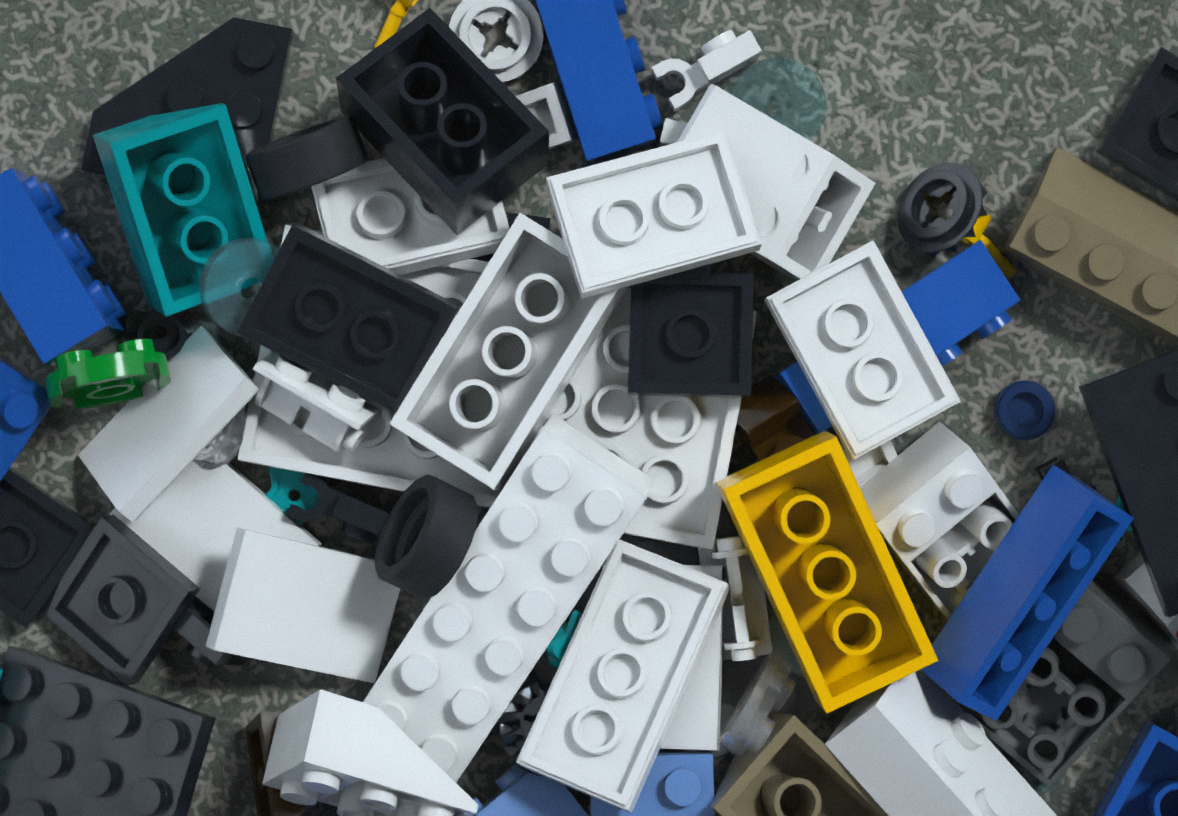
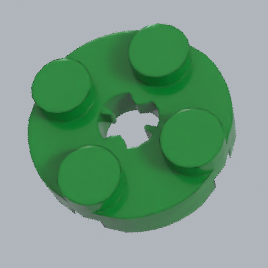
(106, 377)

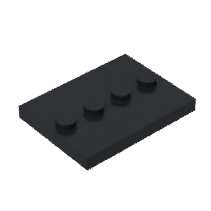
(1139, 437)

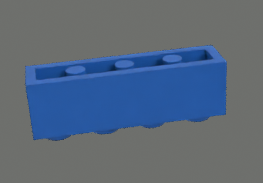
(600, 77)
(948, 304)
(1025, 592)

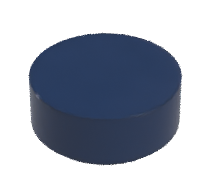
(1024, 410)

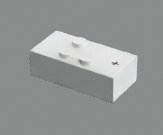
(505, 357)
(928, 756)

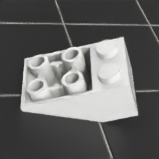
(795, 188)
(939, 515)
(358, 762)

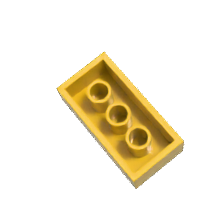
(826, 571)

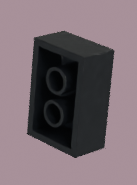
(443, 120)

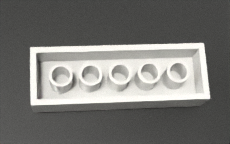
(509, 594)

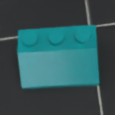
(178, 198)

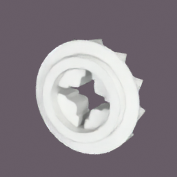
(523, 29)

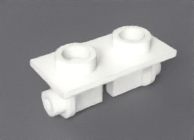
(334, 409)
(745, 606)

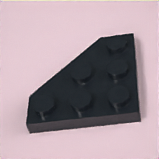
(232, 65)

